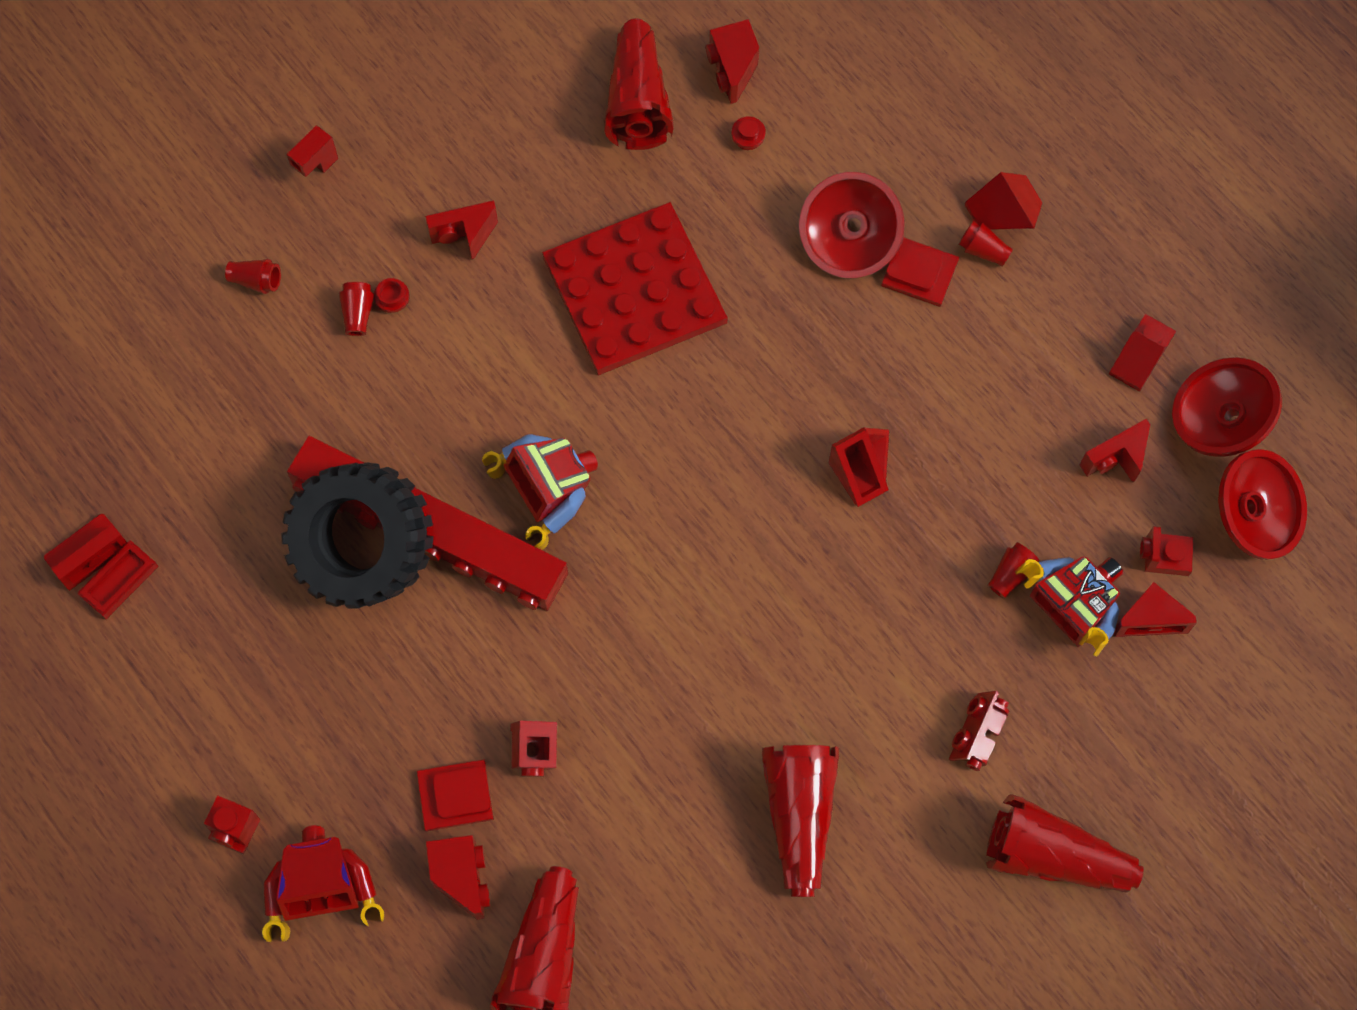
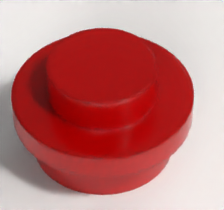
(748, 133)
(391, 295)

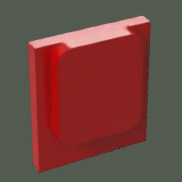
(920, 272)
(455, 795)

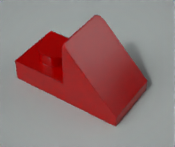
(472, 221)
(1142, 352)
(1124, 448)

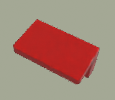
(85, 551)

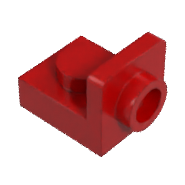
(1167, 553)

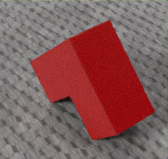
(313, 151)

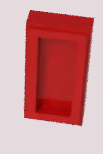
(117, 579)

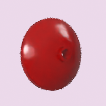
(826, 224)
(1223, 391)
(1262, 504)

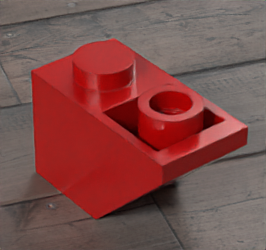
(736, 56)
(455, 872)

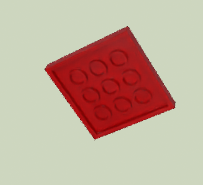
(634, 288)

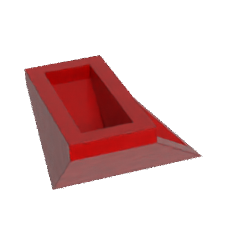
(1006, 203)
(862, 463)

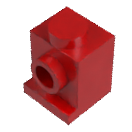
(544, 739)
(231, 824)

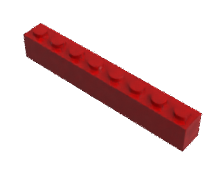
(457, 537)

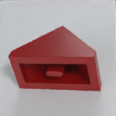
(1155, 615)

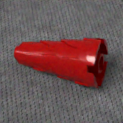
(637, 96)
(801, 810)
(1054, 849)
(540, 957)

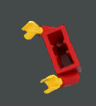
(316, 880)

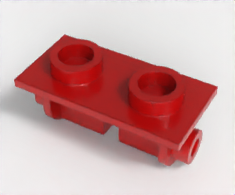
(985, 714)

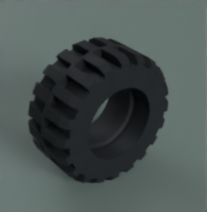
(312, 541)

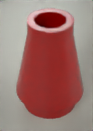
(985, 244)
(254, 274)
(356, 305)
(1005, 577)

